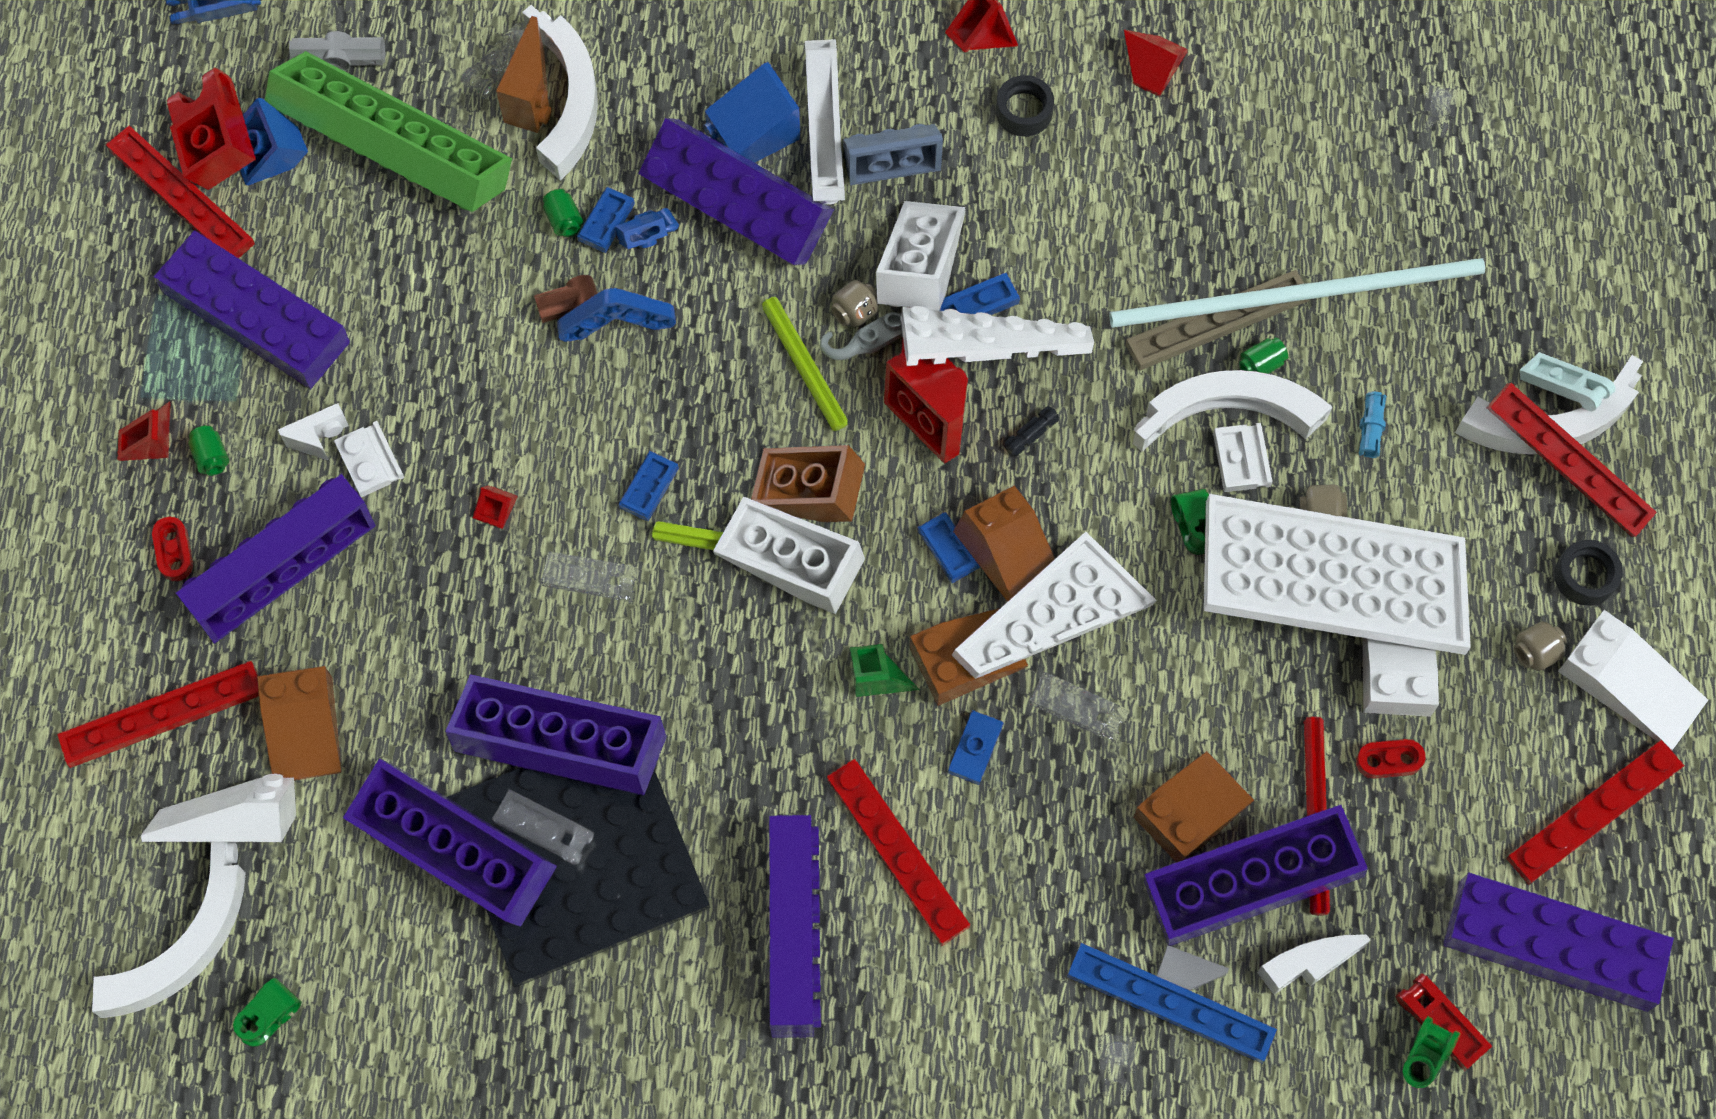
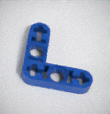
(612, 305)

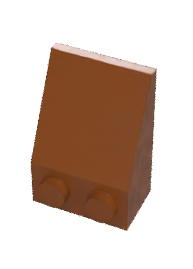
(524, 84)
(810, 481)
(1005, 540)
(941, 671)
(300, 723)
(1192, 807)

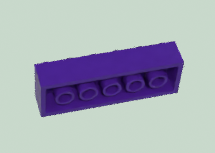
(735, 191)
(252, 309)
(276, 558)
(556, 734)
(450, 842)
(1255, 875)
(792, 936)
(1559, 942)

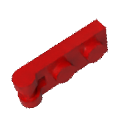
(1471, 1042)

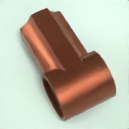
(562, 300)

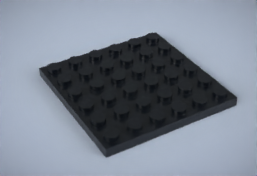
(625, 885)

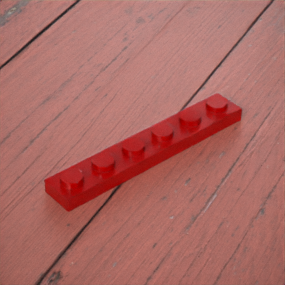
(179, 192)
(1571, 460)
(159, 714)
(1595, 812)
(898, 852)

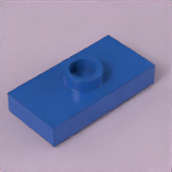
(608, 212)
(648, 486)
(947, 547)
(975, 747)

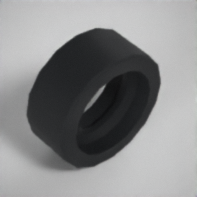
(1027, 85)
(1580, 594)

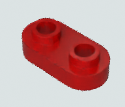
(174, 550)
(1389, 758)

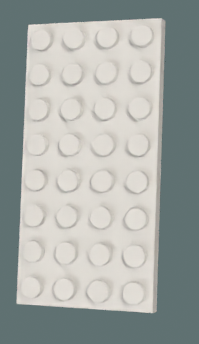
(1336, 574)

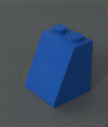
(755, 116)

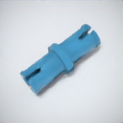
(1372, 424)

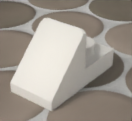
(305, 433)

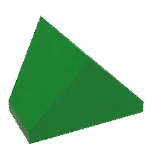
(877, 673)

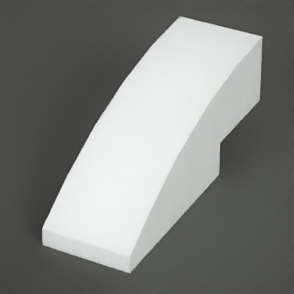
(1310, 960)

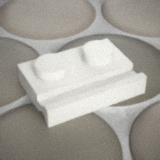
(1242, 457)
(369, 459)

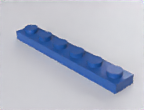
(1172, 1003)

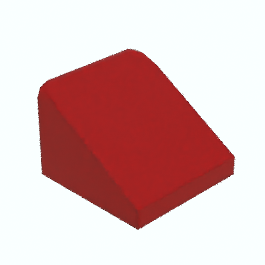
(494, 506)

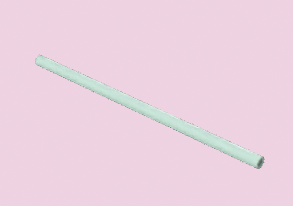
(1296, 292)

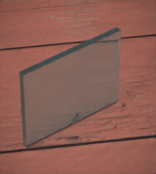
(189, 357)

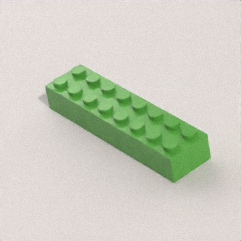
(388, 131)

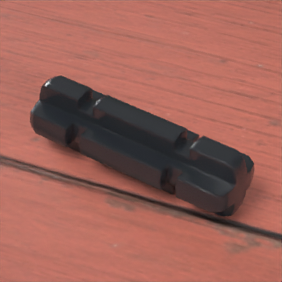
(1031, 431)

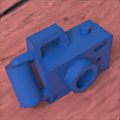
(646, 228)

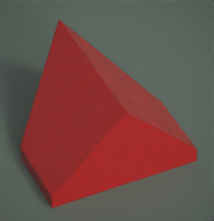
(981, 26)
(1152, 60)
(146, 436)

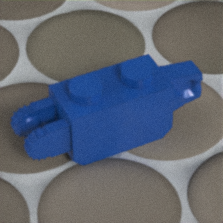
(210, 9)

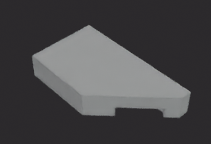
(1188, 970)

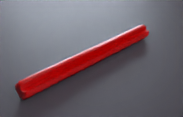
(1316, 791)

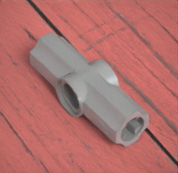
(341, 49)

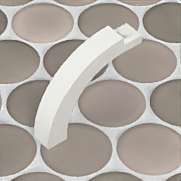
(824, 121)
(574, 129)
(1233, 389)
(1487, 430)
(189, 955)

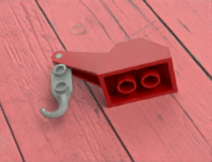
(923, 396)

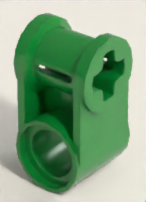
(1190, 515)
(266, 1010)
(1432, 1046)

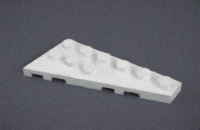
(986, 337)
(1065, 600)

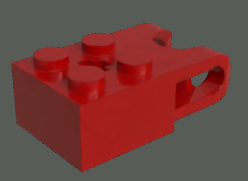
(210, 131)

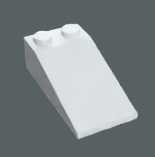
(919, 256)
(791, 554)
(1399, 679)
(1633, 680)
(242, 813)

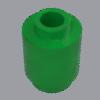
(562, 213)
(1264, 356)
(208, 450)

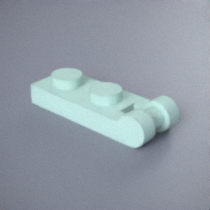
(1567, 381)

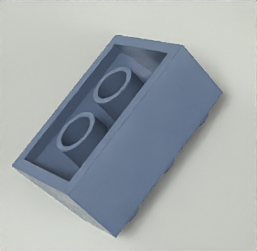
(893, 153)

